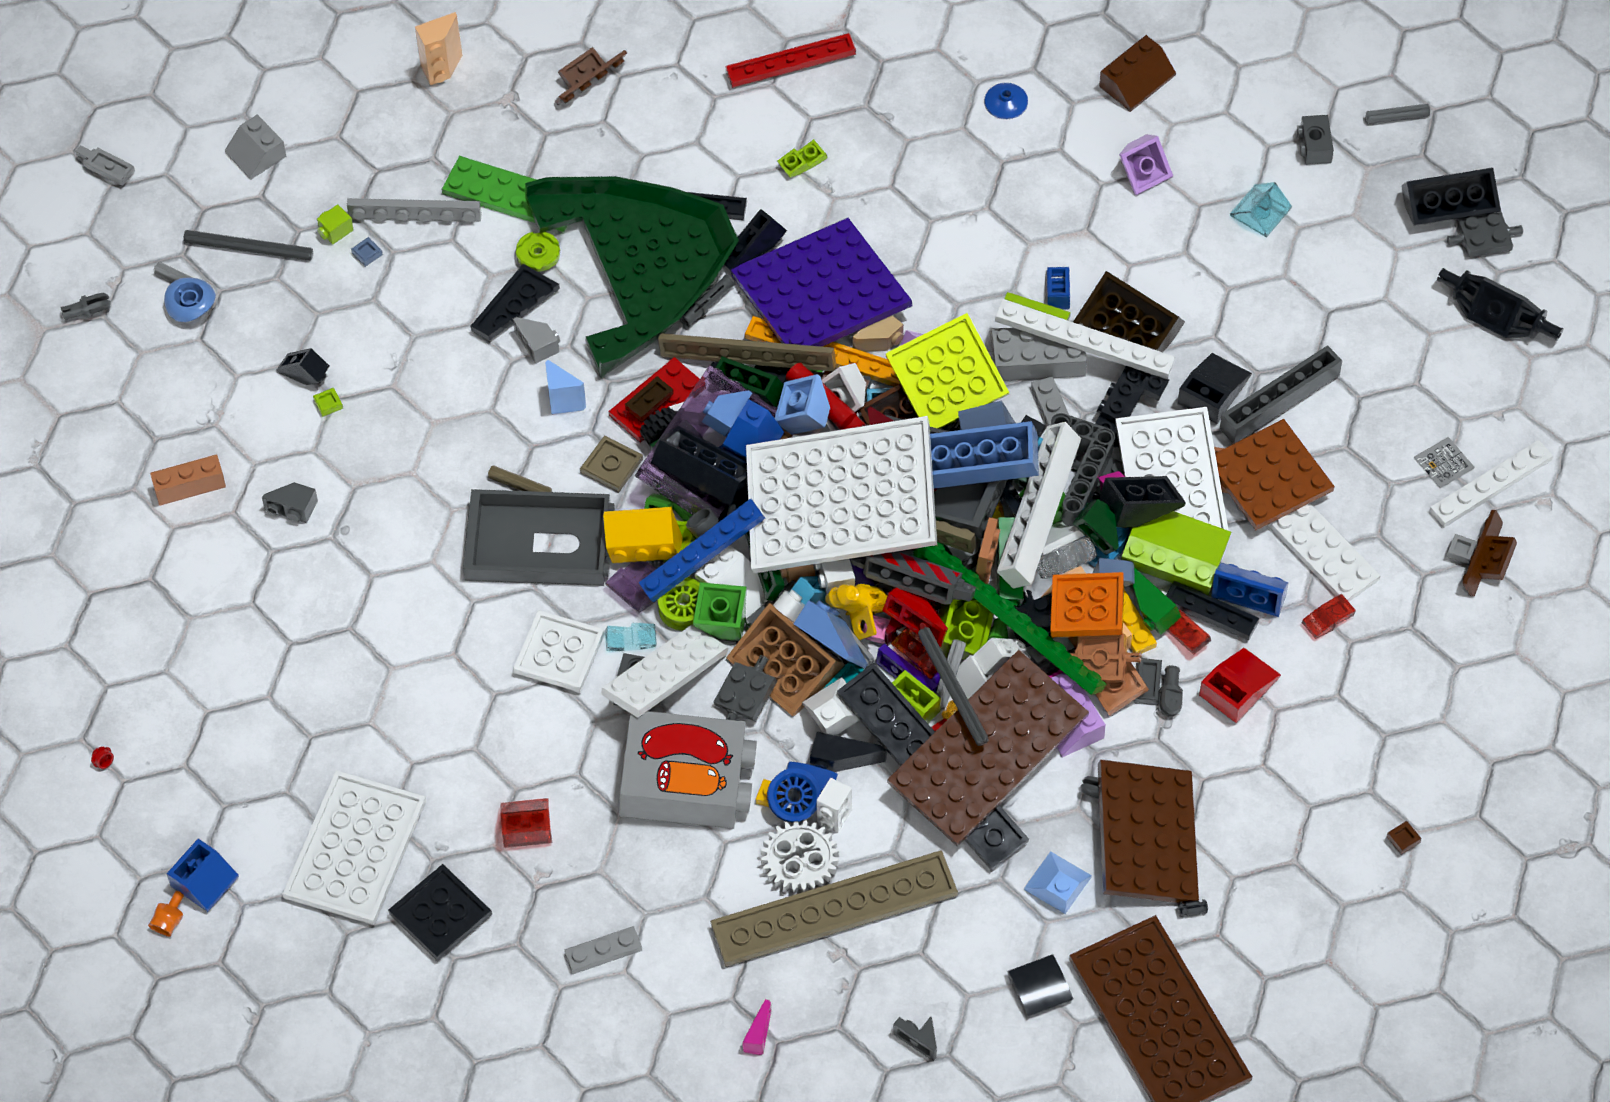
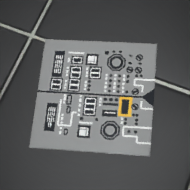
(1444, 462)

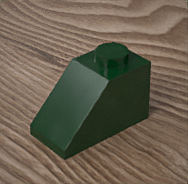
(1099, 525)

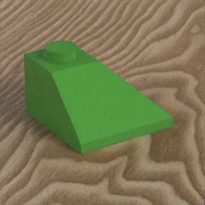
(721, 610)

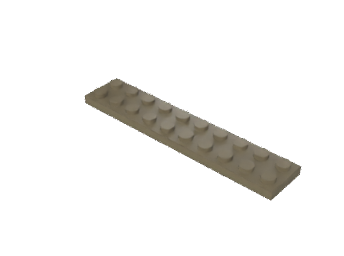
(833, 908)

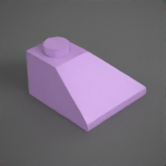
(1145, 163)

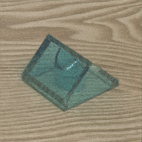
(1262, 208)

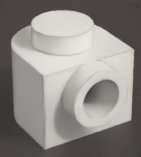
(790, 604)

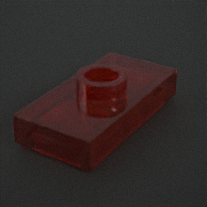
(1189, 634)

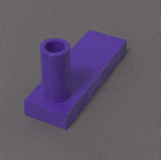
(895, 665)

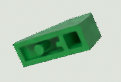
(1155, 606)

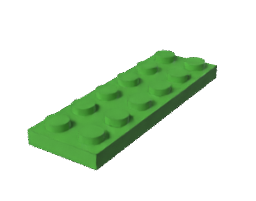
(491, 186)

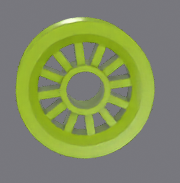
(676, 615)

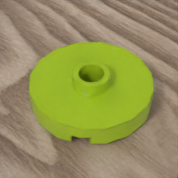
(534, 243)

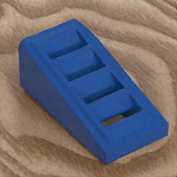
(1058, 288)

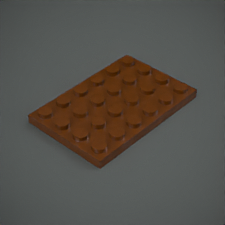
(1147, 832)

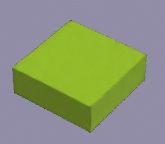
(328, 402)

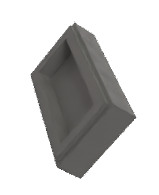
(1151, 675)

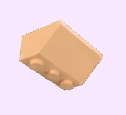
(439, 47)

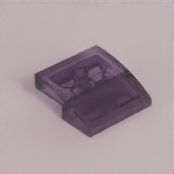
(626, 584)

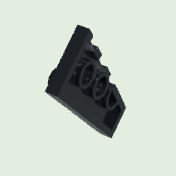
(517, 297)

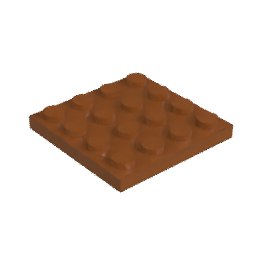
(1271, 474)

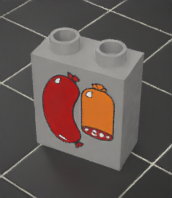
(686, 769)

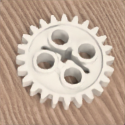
(791, 839)

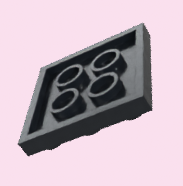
(440, 912)

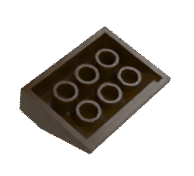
(1128, 314)

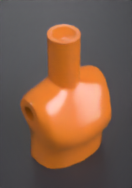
(167, 915)

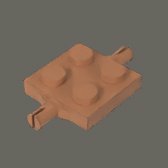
(1106, 655)

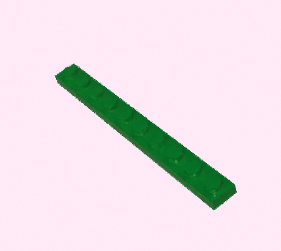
(1019, 622)

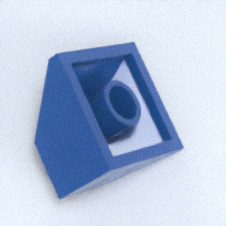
(751, 427)

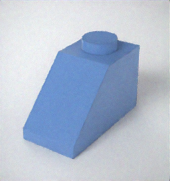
(725, 411)

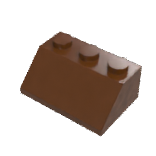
(1137, 73)
(890, 403)

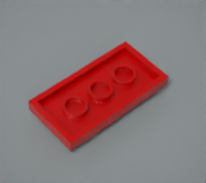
(674, 375)

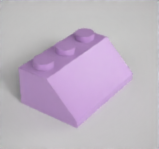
(1090, 729)

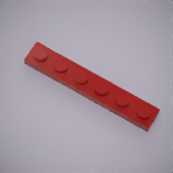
(790, 60)

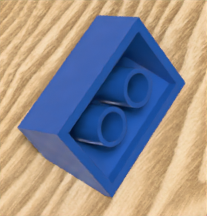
(1249, 589)

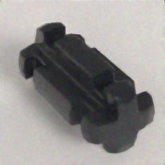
(1193, 908)

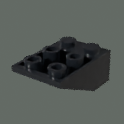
(1213, 386)

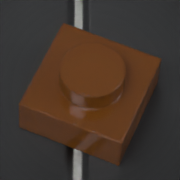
(1404, 837)

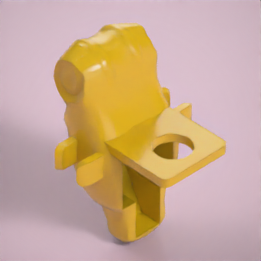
(860, 604)

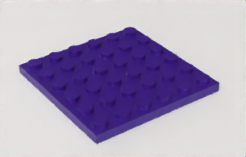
(821, 286)

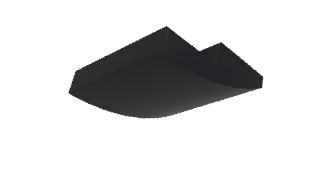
(1040, 985)

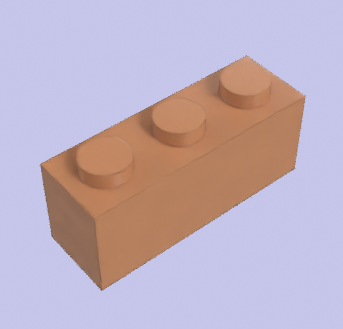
(188, 480)

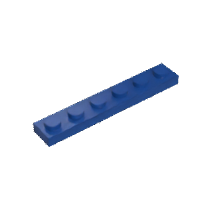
(702, 550)

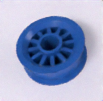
(772, 794)

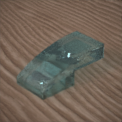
(635, 637)

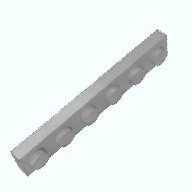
(414, 209)

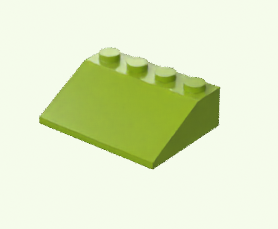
(1178, 550)

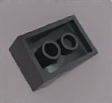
(1140, 499)

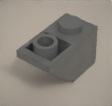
(292, 501)

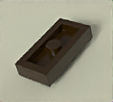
(649, 399)

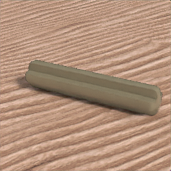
(516, 481)

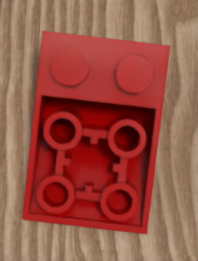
(1237, 684)

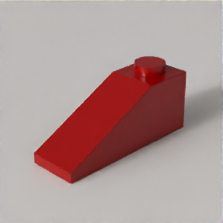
(914, 613)

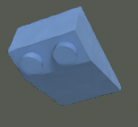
(829, 629)

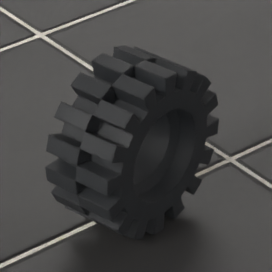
(656, 425)

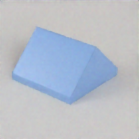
(565, 390)

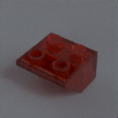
(525, 822)

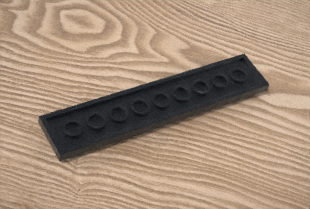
(903, 732)

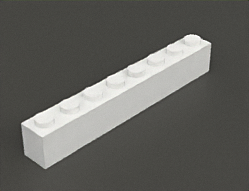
(1039, 506)

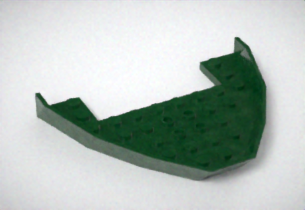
(651, 243)

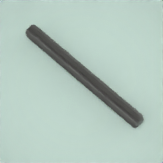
(248, 245)
(953, 686)

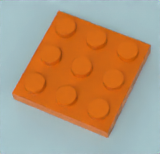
(1087, 604)

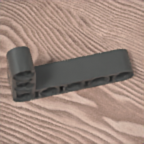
(1098, 447)

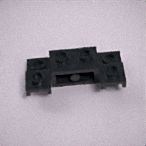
(1126, 394)

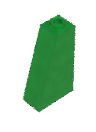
(1014, 595)

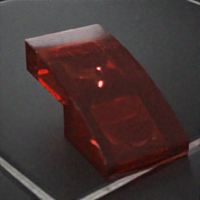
(1328, 616)

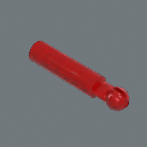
(840, 413)

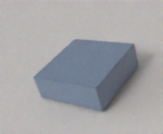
(366, 251)

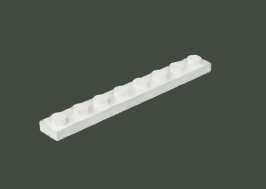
(1084, 339)

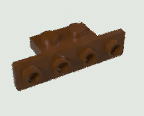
(583, 70)
(1491, 555)

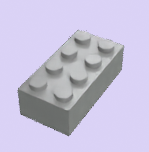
(1029, 356)

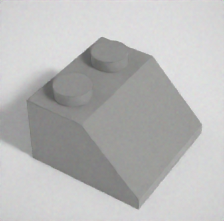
(255, 147)

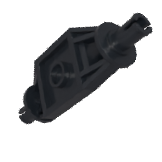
(1498, 306)

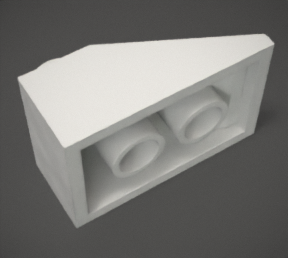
(734, 568)

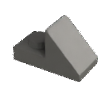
(922, 1040)

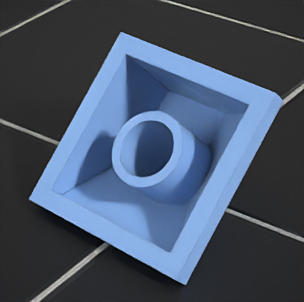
(1057, 882)

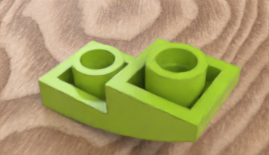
(800, 161)

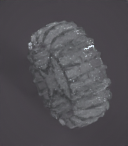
(1066, 558)

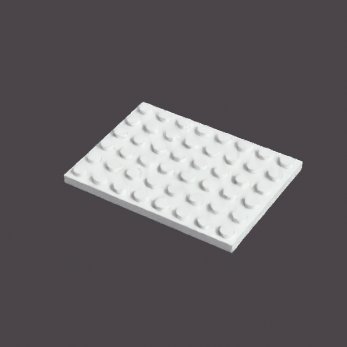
(842, 494)

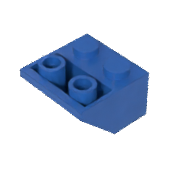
(202, 875)

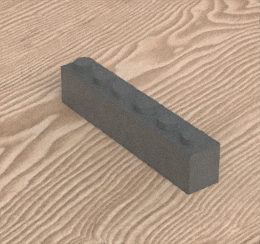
(1280, 394)

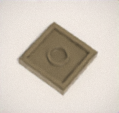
(611, 463)

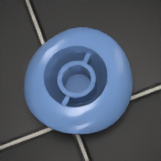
(188, 299)

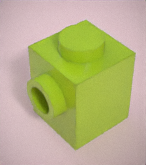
(334, 224)

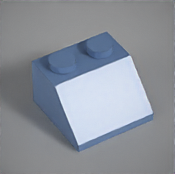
(803, 405)

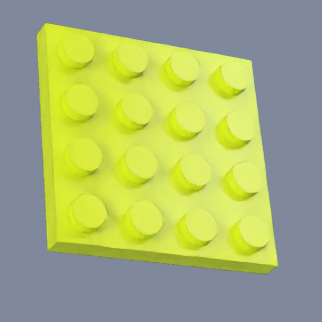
(947, 372)

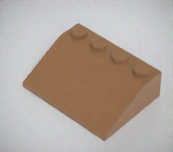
(795, 658)

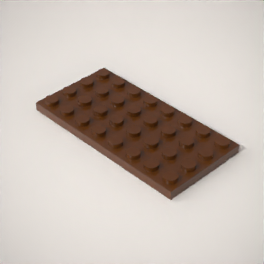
(963, 783)
(1160, 1015)

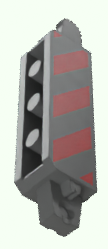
(916, 576)

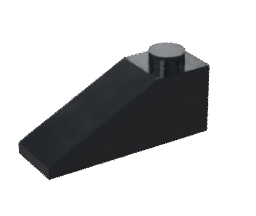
(756, 239)
(843, 753)

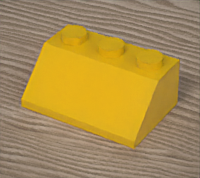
(642, 534)

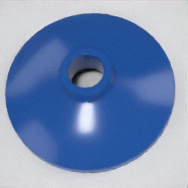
(1009, 106)

